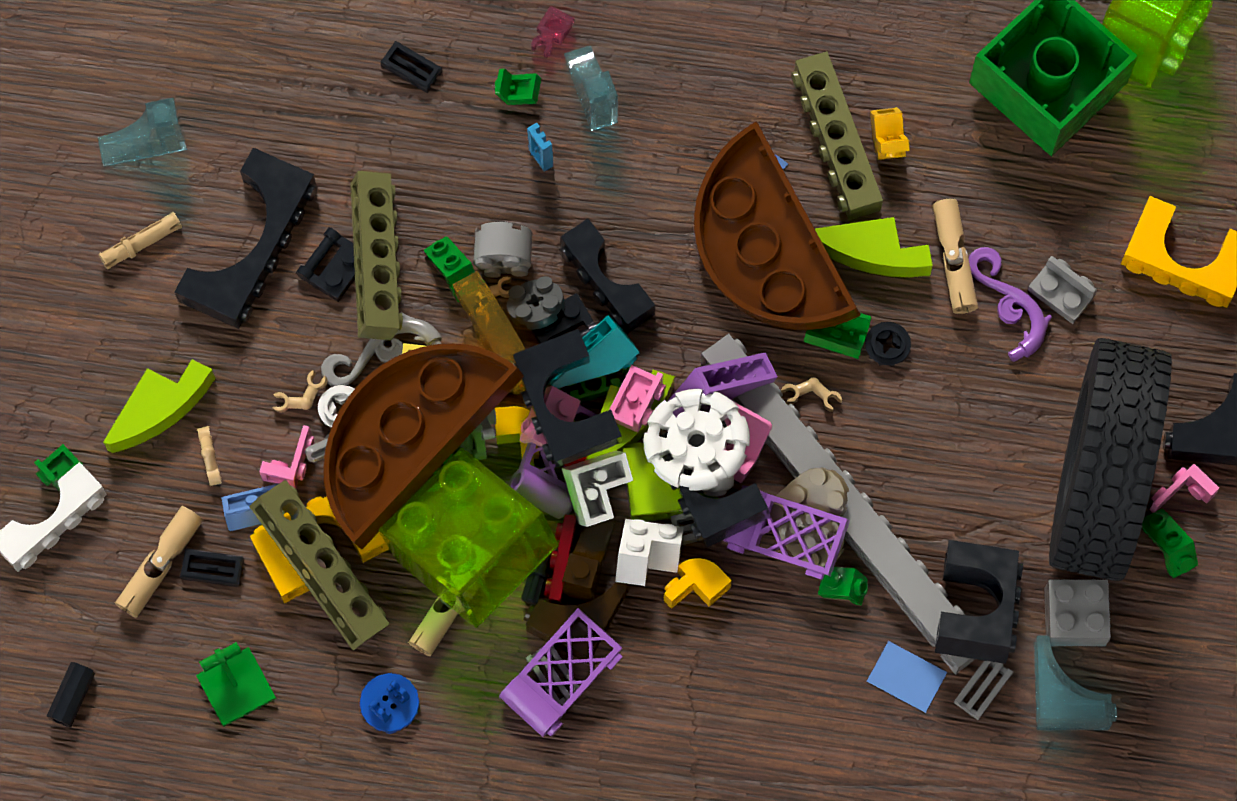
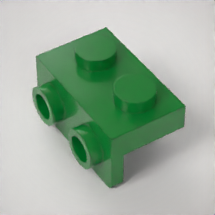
(842, 338)

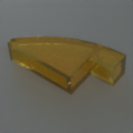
(488, 319)

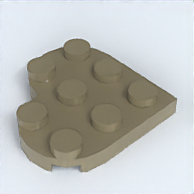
(819, 490)

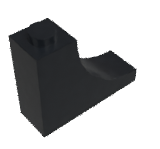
(1209, 438)

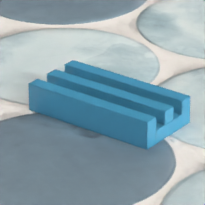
(538, 143)

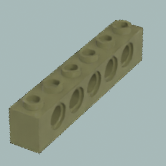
(819, 70)
(371, 320)
(319, 580)

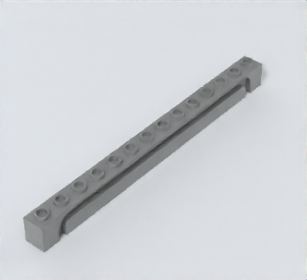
(867, 532)

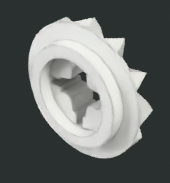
(326, 406)

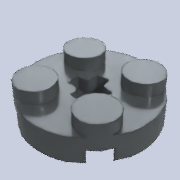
(523, 296)

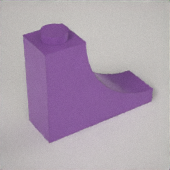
(729, 378)

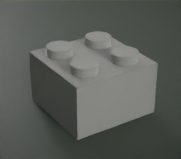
(1077, 612)

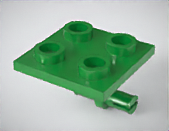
(234, 683)

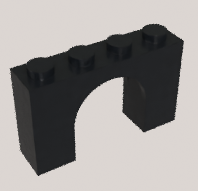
(563, 439)
(724, 516)
(988, 635)

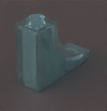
(593, 88)
(153, 134)
(1062, 702)

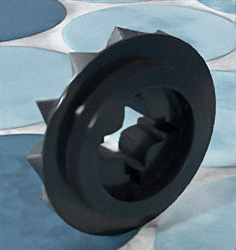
(881, 333)

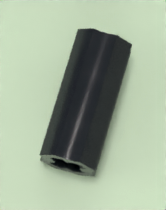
(70, 694)

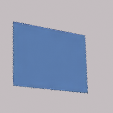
(906, 676)

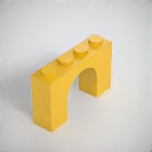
(1149, 256)
(279, 568)

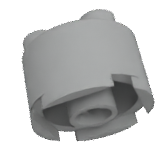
(502, 249)

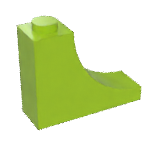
(648, 494)

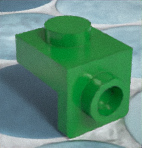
(517, 88)
(55, 466)
(844, 584)

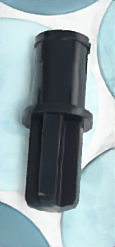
(535, 583)

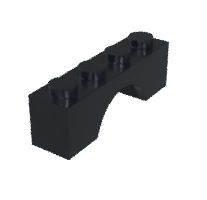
(627, 303)

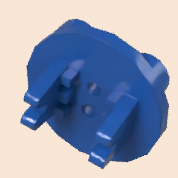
(399, 693)

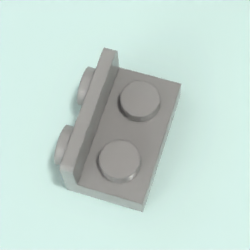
(1063, 289)

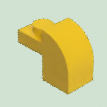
(888, 133)
(509, 427)
(698, 575)

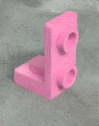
(279, 471)
(1198, 485)

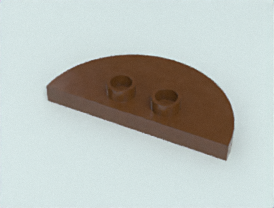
(763, 243)
(405, 427)

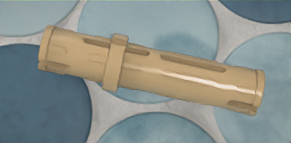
(146, 237)

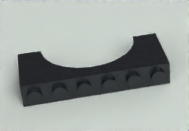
(231, 291)

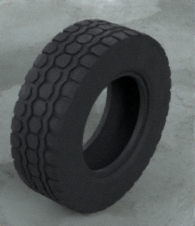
(1110, 459)

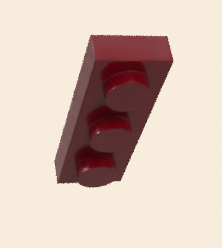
(565, 534)

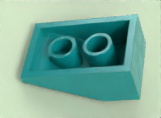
(608, 353)

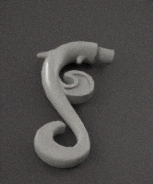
(410, 325)

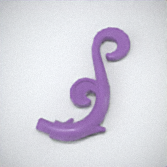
(1006, 313)

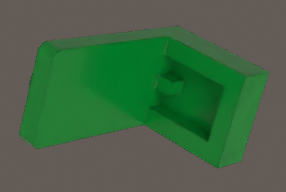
(449, 261)
(1173, 541)

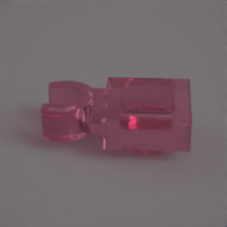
(553, 28)

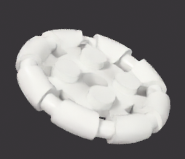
(694, 422)

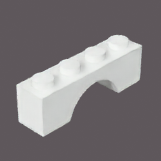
(78, 495)

